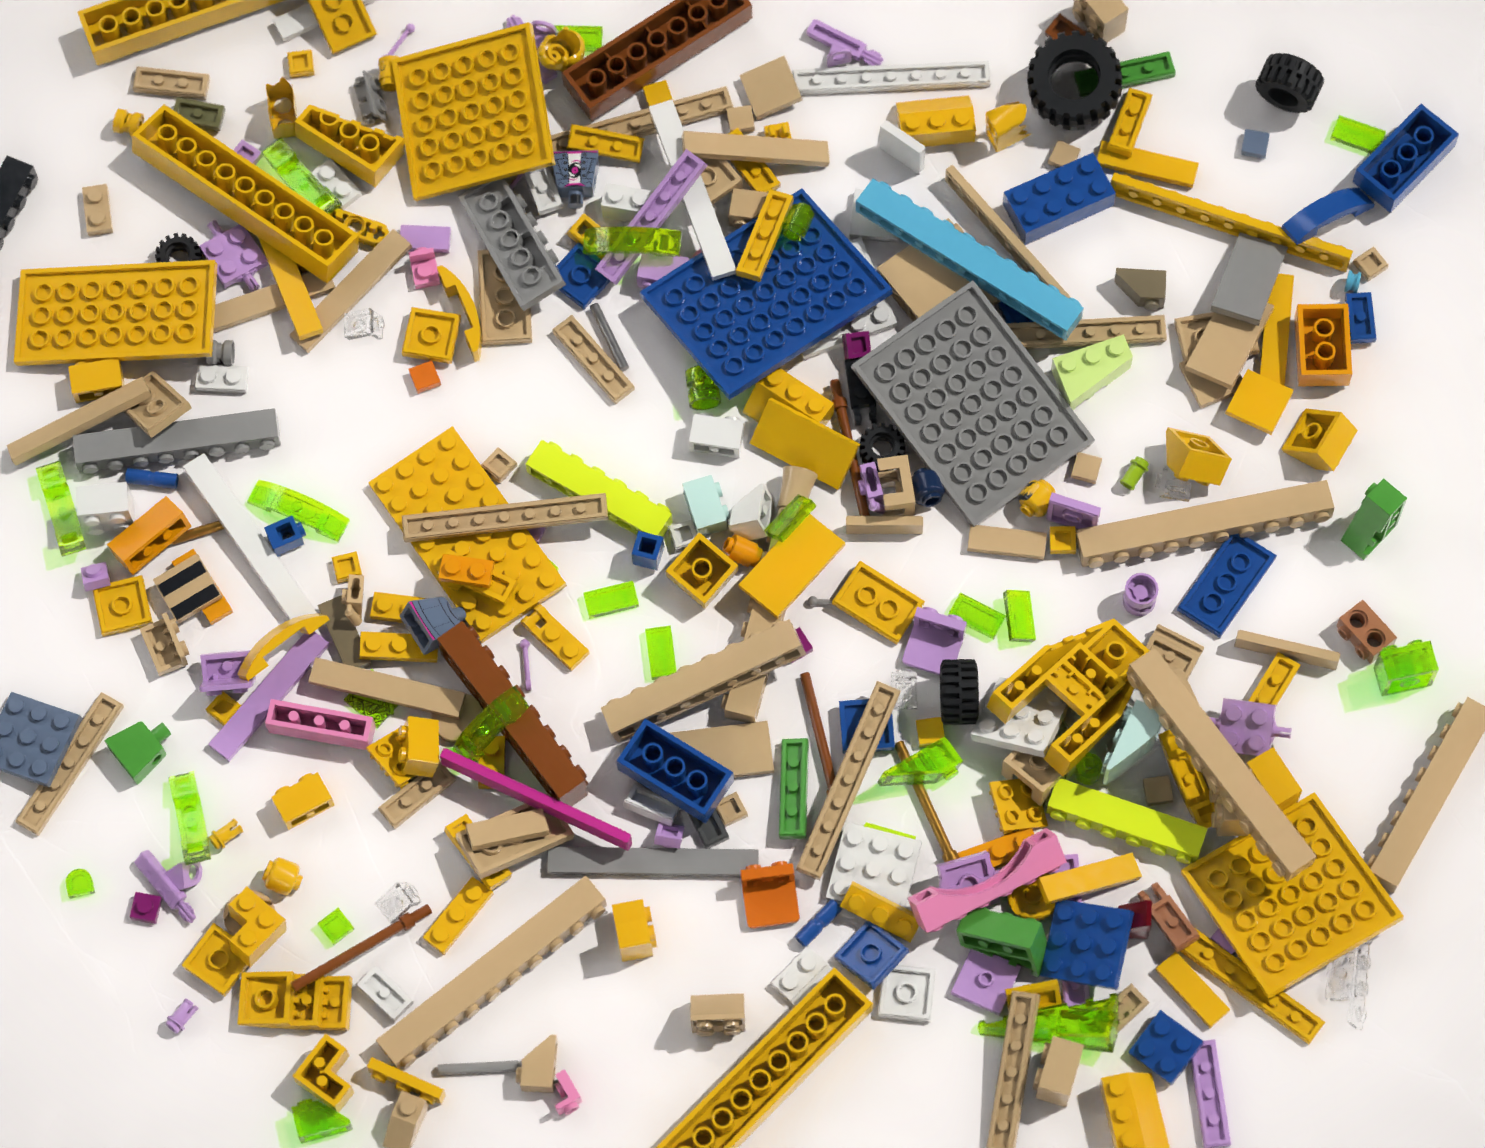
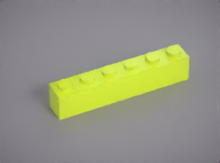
(574, 478)
(1127, 821)

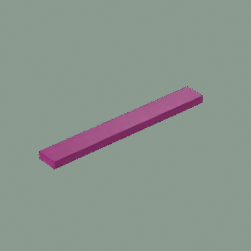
(536, 799)

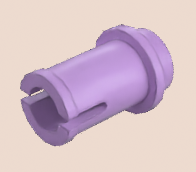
(181, 1016)

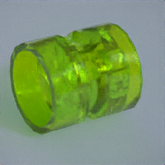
(702, 392)

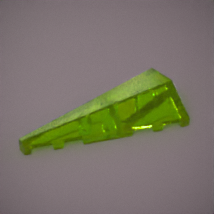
(1088, 1024)

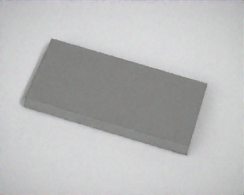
(1249, 279)

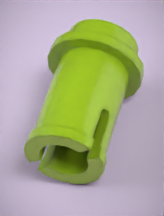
(1134, 472)

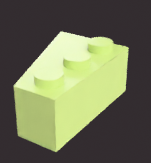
(1090, 368)

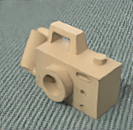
(354, 599)

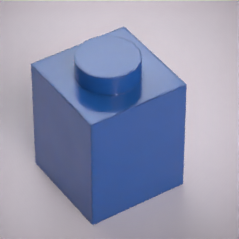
(648, 550)

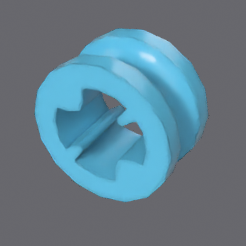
(1352, 281)

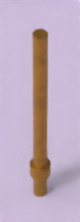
(949, 853)

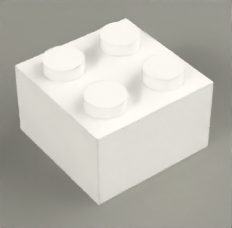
(105, 507)

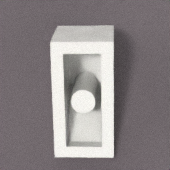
(752, 514)

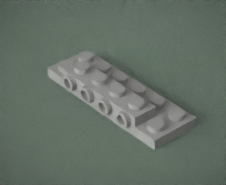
(513, 241)

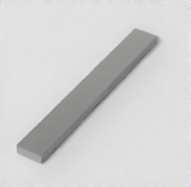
(650, 861)

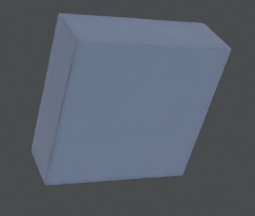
(1255, 143)

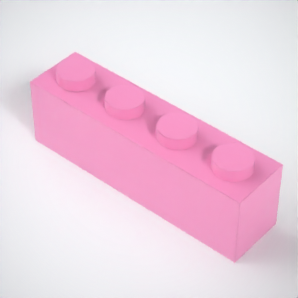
(320, 724)

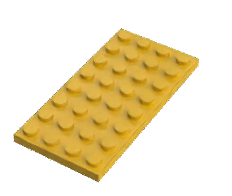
(116, 312)
(449, 477)

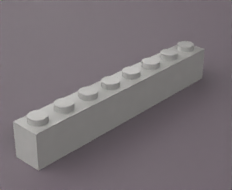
(177, 441)

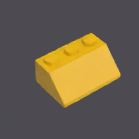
(938, 120)
(790, 392)
(1133, 1111)

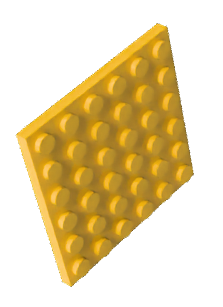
(473, 111)
(1299, 924)

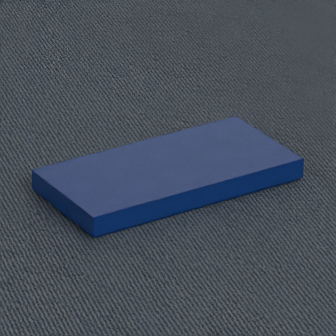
(1226, 583)

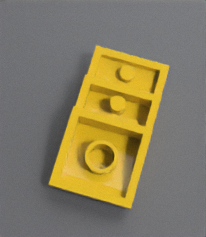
(272, 1003)

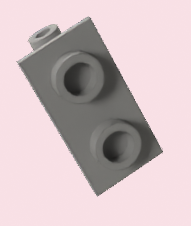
(368, 88)

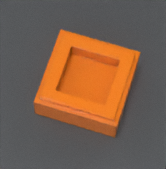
(424, 377)

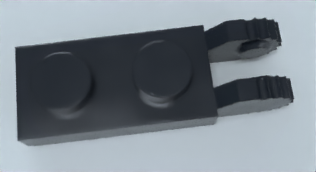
(859, 394)

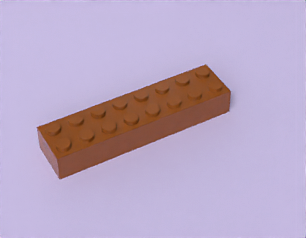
(650, 51)
(527, 735)

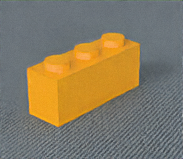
(149, 535)

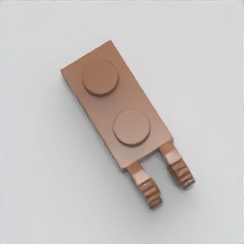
(1171, 919)

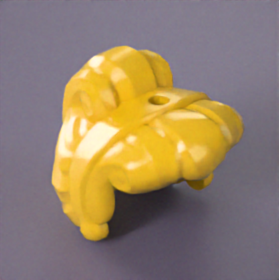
(566, 47)

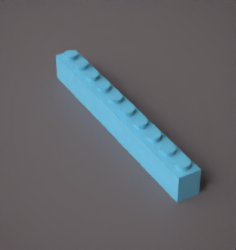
(969, 258)

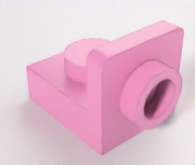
(424, 267)
(566, 1088)

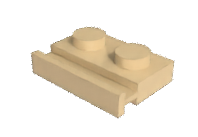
(1175, 649)

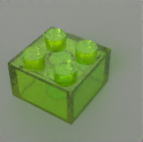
(1405, 667)

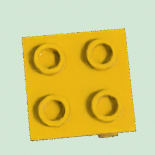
(385, 753)
(1015, 806)

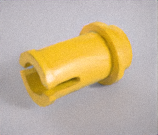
(224, 834)

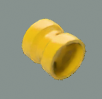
(126, 121)

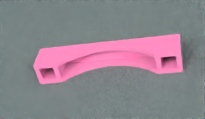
(1035, 857)

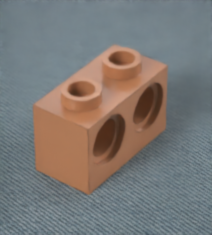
(1371, 628)

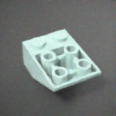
(1136, 739)

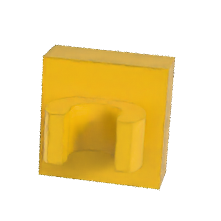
(778, 130)

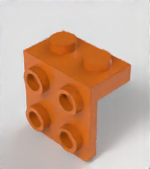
(770, 895)

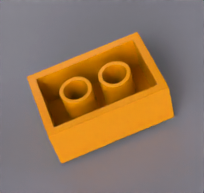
(1323, 345)

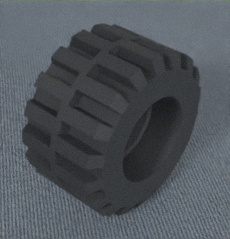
(1289, 83)
(959, 692)

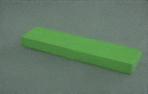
(1133, 71)
(793, 788)

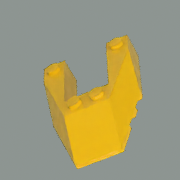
(1087, 675)

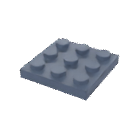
(34, 738)

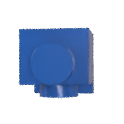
(282, 528)

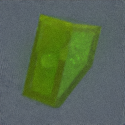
(316, 1121)

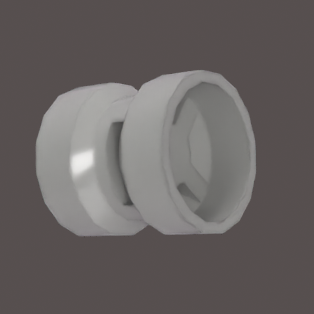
(222, 352)

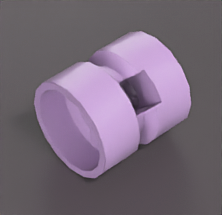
(1140, 594)

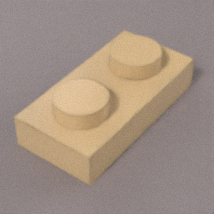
(97, 209)

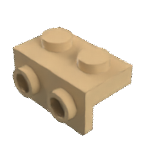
(164, 645)

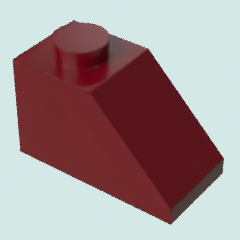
(1141, 920)

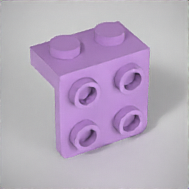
(933, 639)
(221, 672)

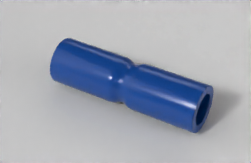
(147, 478)
(815, 926)

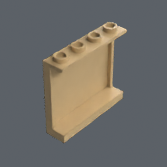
(921, 281)

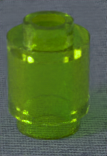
(798, 221)
(1085, 775)

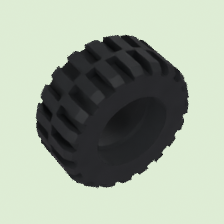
(1067, 50)

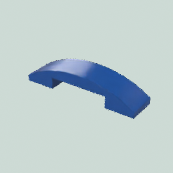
(1325, 211)

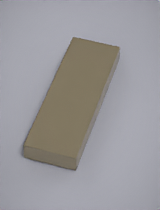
(343, 633)

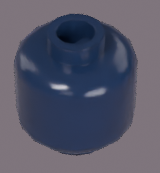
(927, 487)

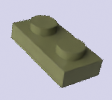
(200, 113)

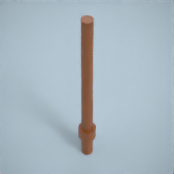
(840, 408)
(818, 729)
(404, 922)

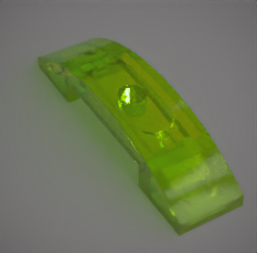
(298, 177)
(632, 240)
(61, 508)
(302, 508)
(490, 723)
(190, 818)

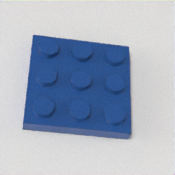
(1087, 944)

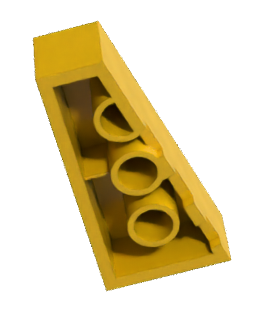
(348, 143)

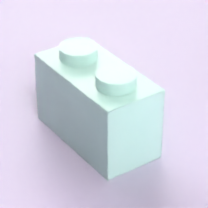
(705, 505)

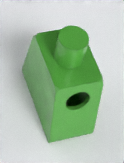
(139, 748)

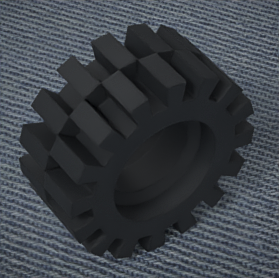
(175, 244)
(880, 433)

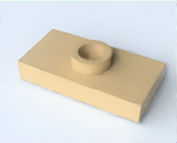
(1130, 1004)

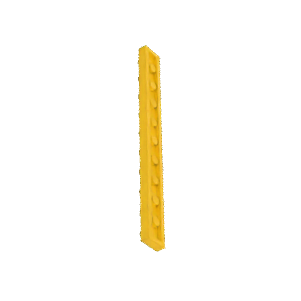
(1227, 220)

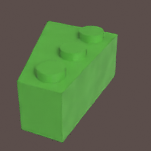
(1375, 518)
(1005, 935)

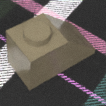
(1143, 286)

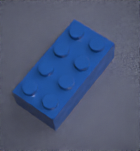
(1405, 158)
(1058, 198)
(675, 770)

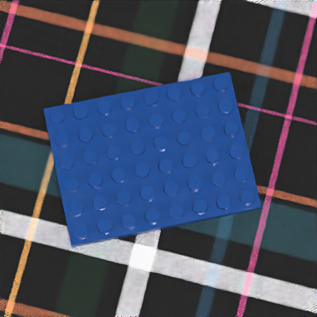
(752, 328)

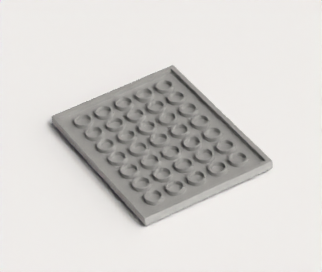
(972, 403)

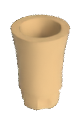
(794, 482)

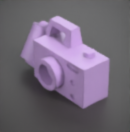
(871, 487)

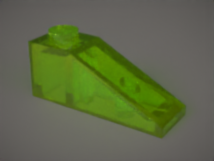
(925, 767)

